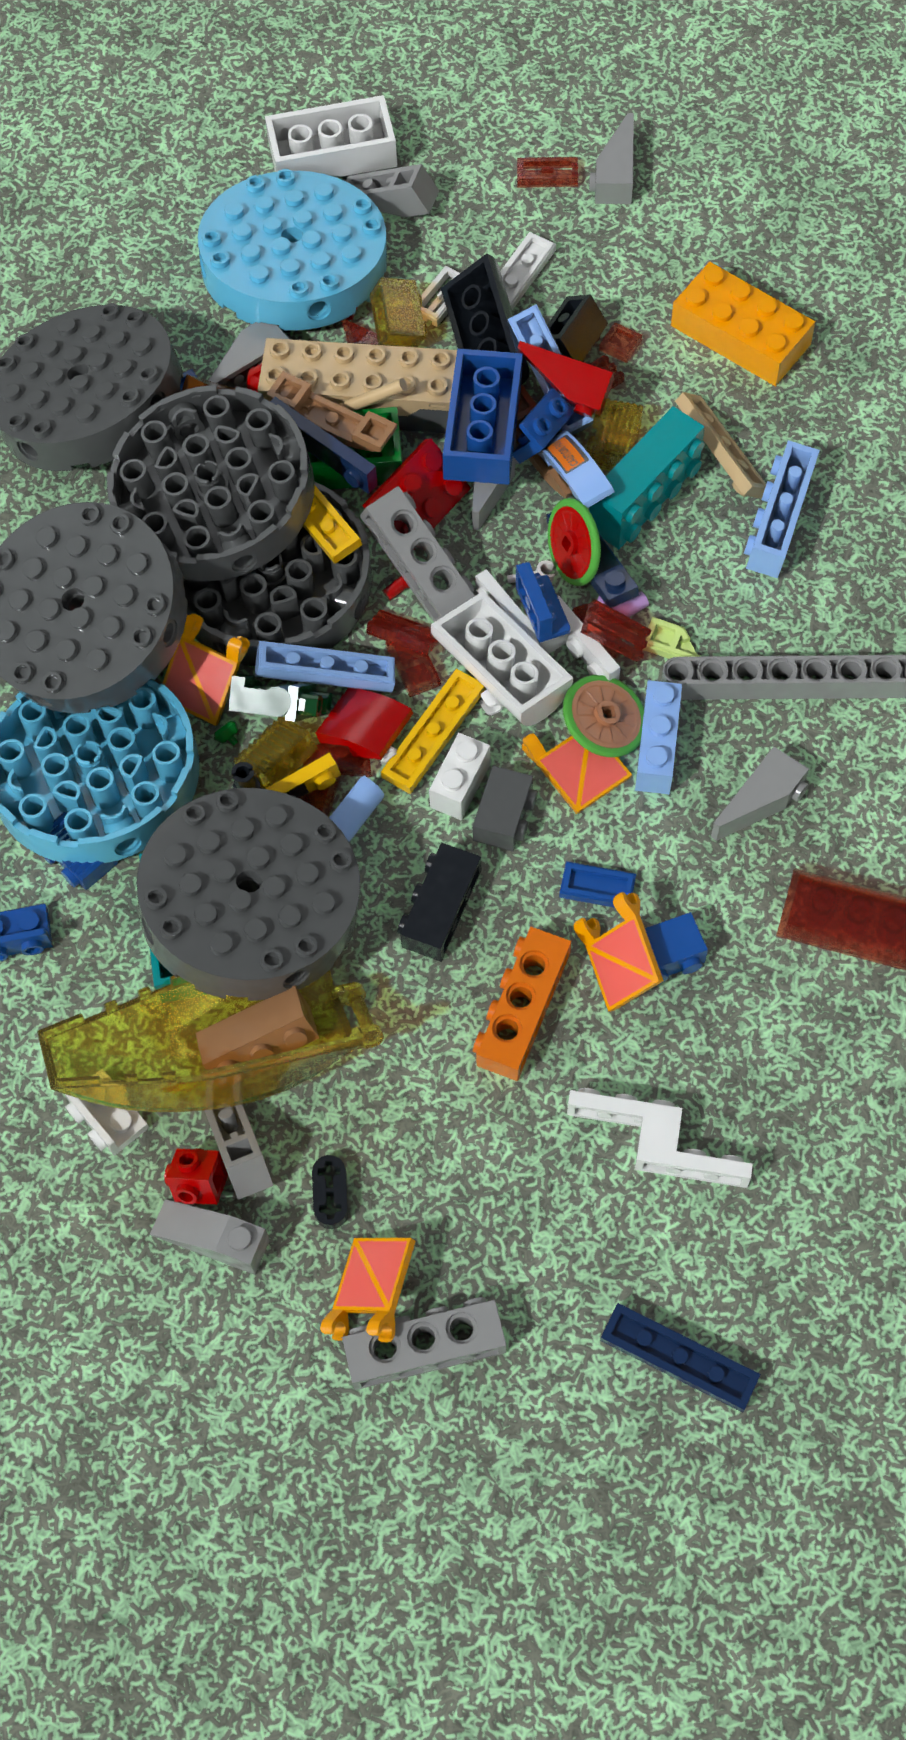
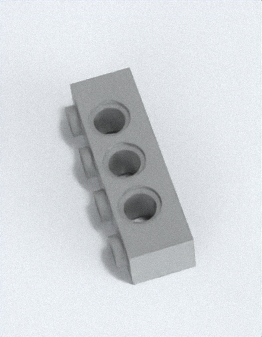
(399, 548)
(408, 1361)

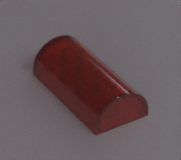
(845, 918)

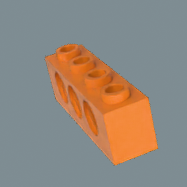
(510, 1056)

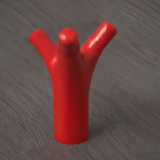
(395, 588)

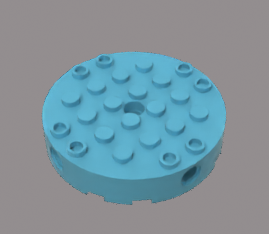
(292, 249)
(106, 768)

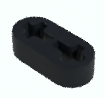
(339, 1191)

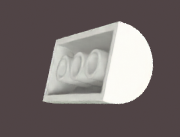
(503, 658)

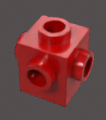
(196, 1176)

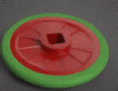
(574, 542)

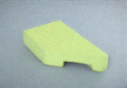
(669, 640)

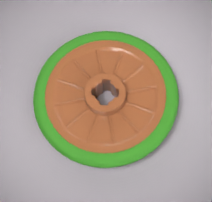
(585, 720)

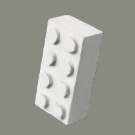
(334, 138)

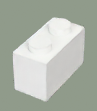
(460, 776)

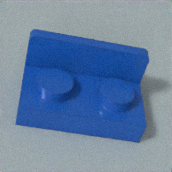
(542, 425)
(541, 603)
(24, 931)

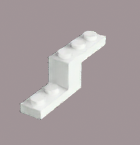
(579, 645)
(659, 1138)

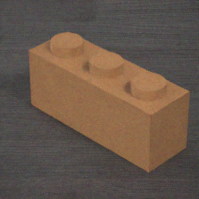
(259, 1031)

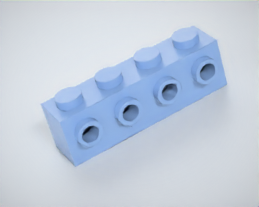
(783, 507)

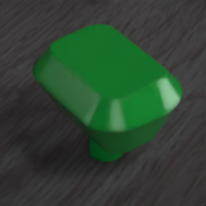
(227, 733)

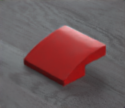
(364, 723)

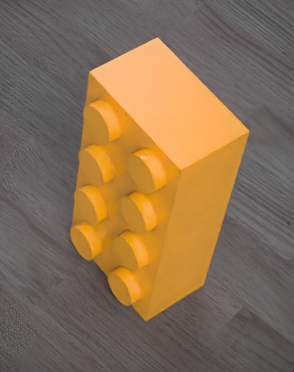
(742, 323)

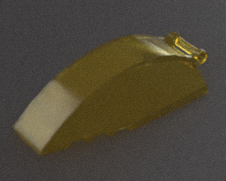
(150, 1059)

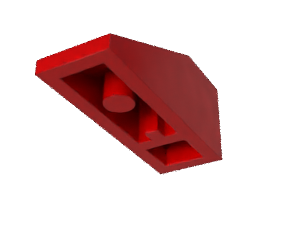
(577, 382)

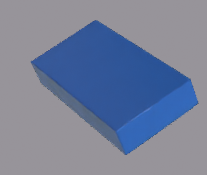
(594, 884)

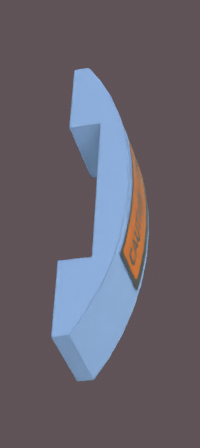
(576, 468)

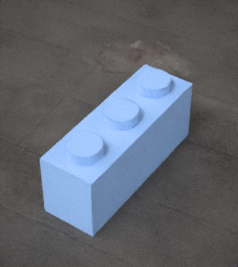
(658, 737)

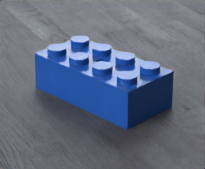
(482, 416)

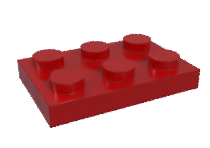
(423, 480)

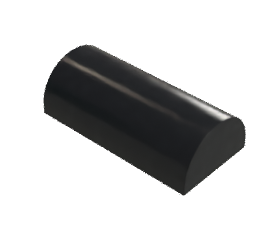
(481, 310)

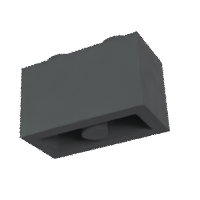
(503, 809)

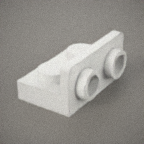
(109, 1125)

